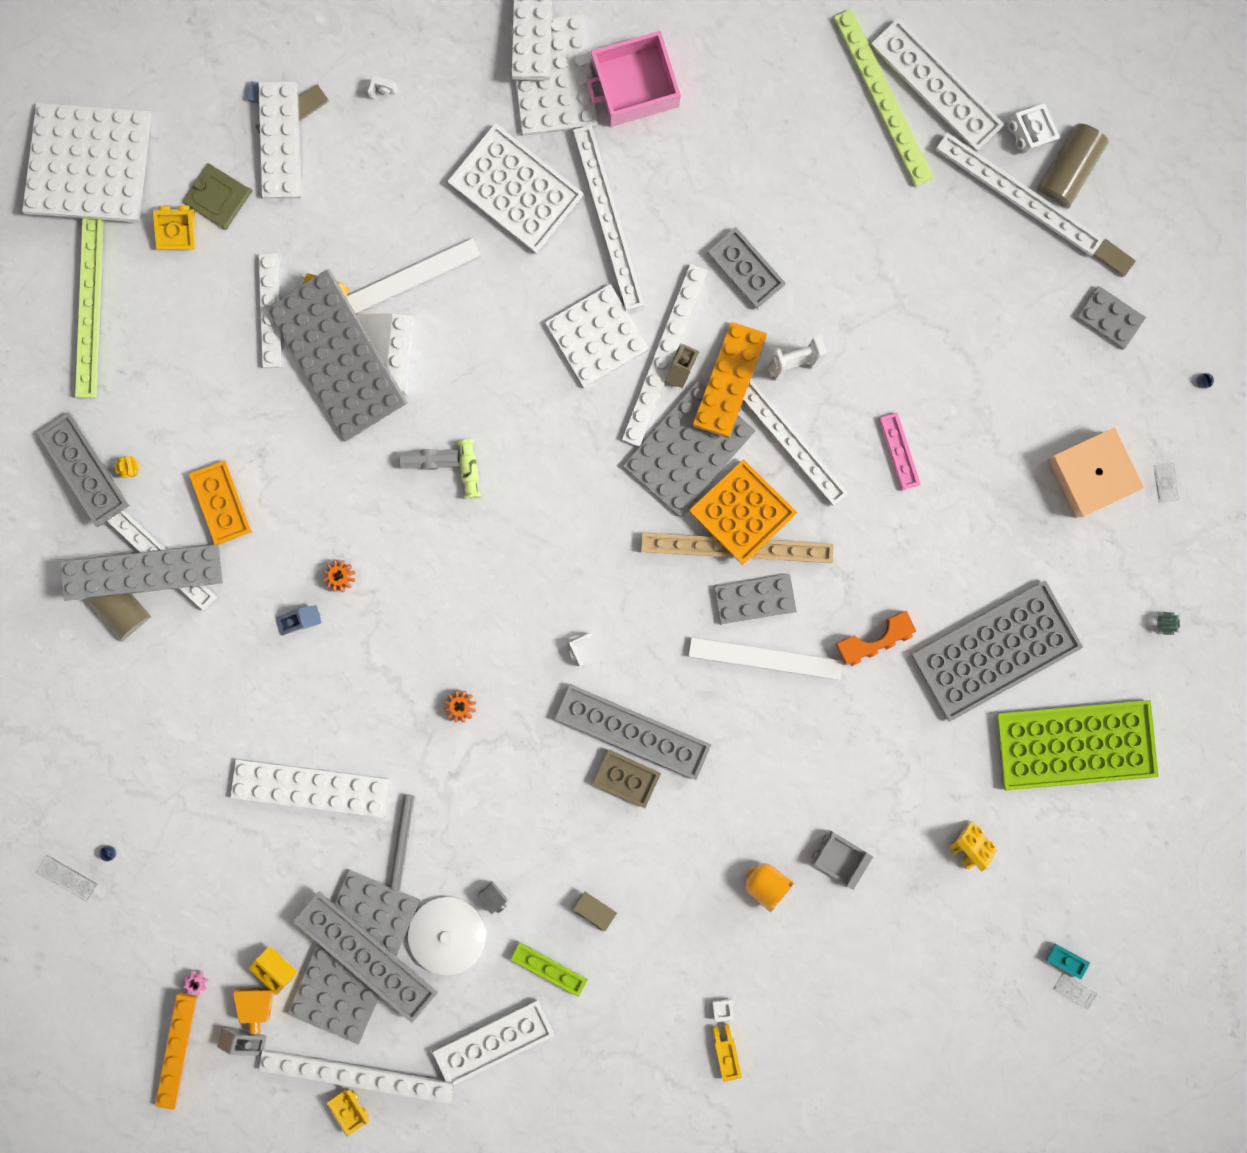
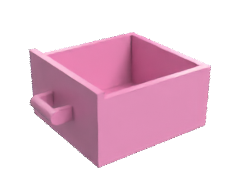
(634, 79)

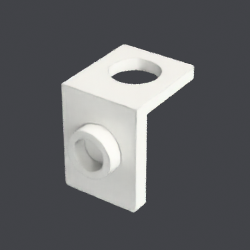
(573, 652)

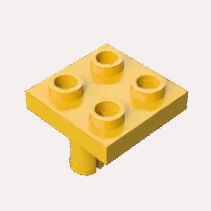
(976, 846)

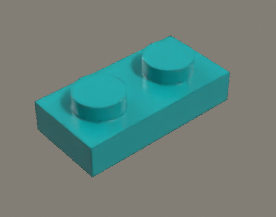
(1067, 961)

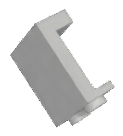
(841, 859)

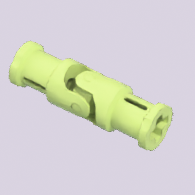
(468, 466)

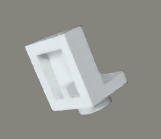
(384, 85)

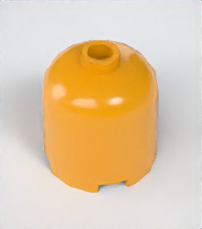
(767, 885)

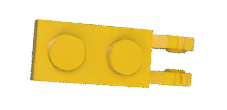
(727, 1055)

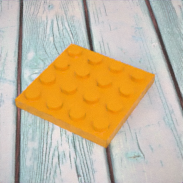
(743, 512)

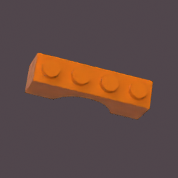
(897, 628)

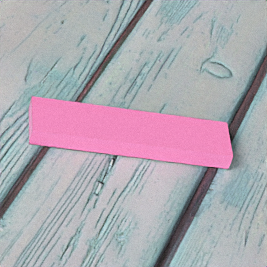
(899, 451)

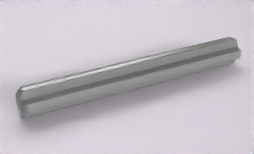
(402, 842)

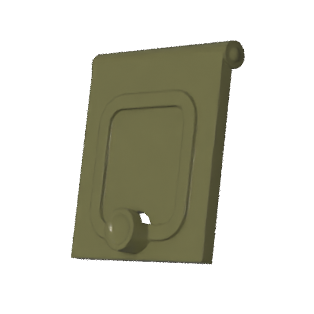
(220, 198)

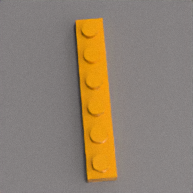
(176, 1051)

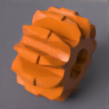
(336, 570)
(460, 699)

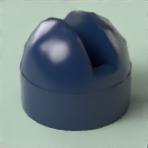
(1202, 381)
(111, 852)

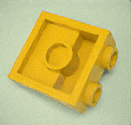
(174, 227)

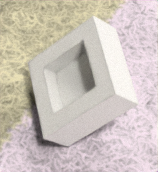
(723, 1010)

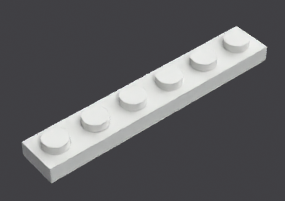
(269, 295)

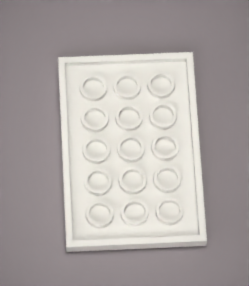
(564, 99)
(515, 188)

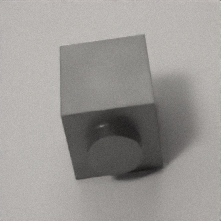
(493, 898)

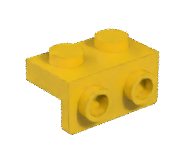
(348, 1111)

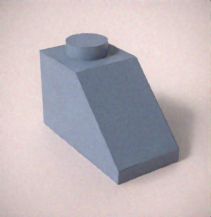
(299, 620)

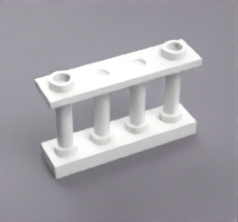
(810, 355)

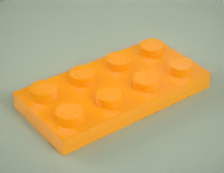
(220, 503)

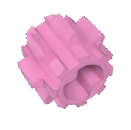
(197, 978)

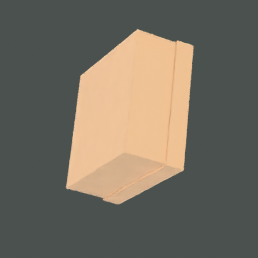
(1095, 473)

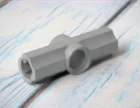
(429, 459)

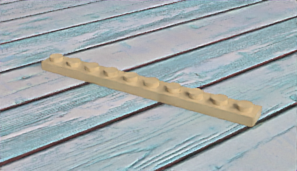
(711, 547)

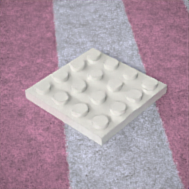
(597, 336)

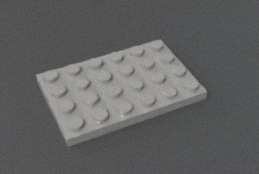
(683, 459)

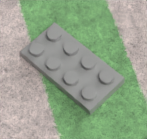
(746, 268)
(755, 599)

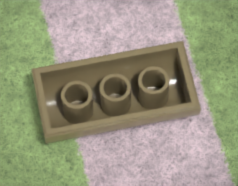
(1073, 164)
(120, 613)

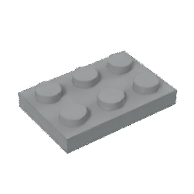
(1111, 317)

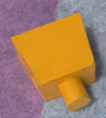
(253, 1006)

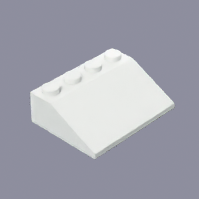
(393, 341)

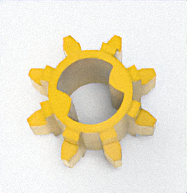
(127, 467)

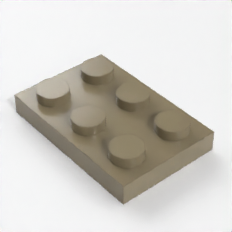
(626, 778)

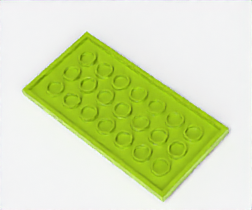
(1077, 745)

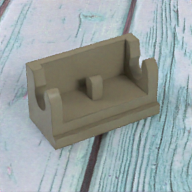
(594, 911)

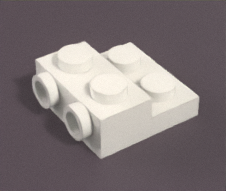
(1033, 128)

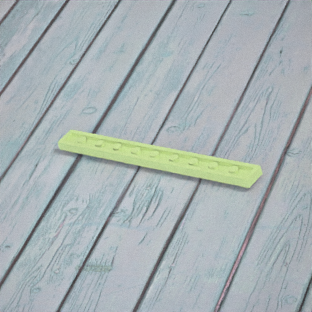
(883, 98)
(89, 308)

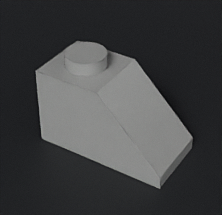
(240, 1042)

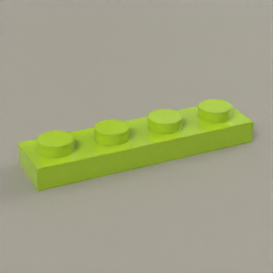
(549, 969)

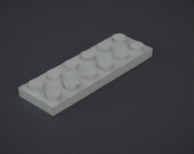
(83, 469)

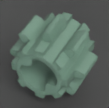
(1168, 623)

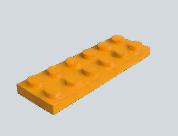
(730, 380)

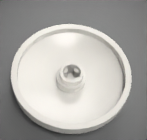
(447, 935)

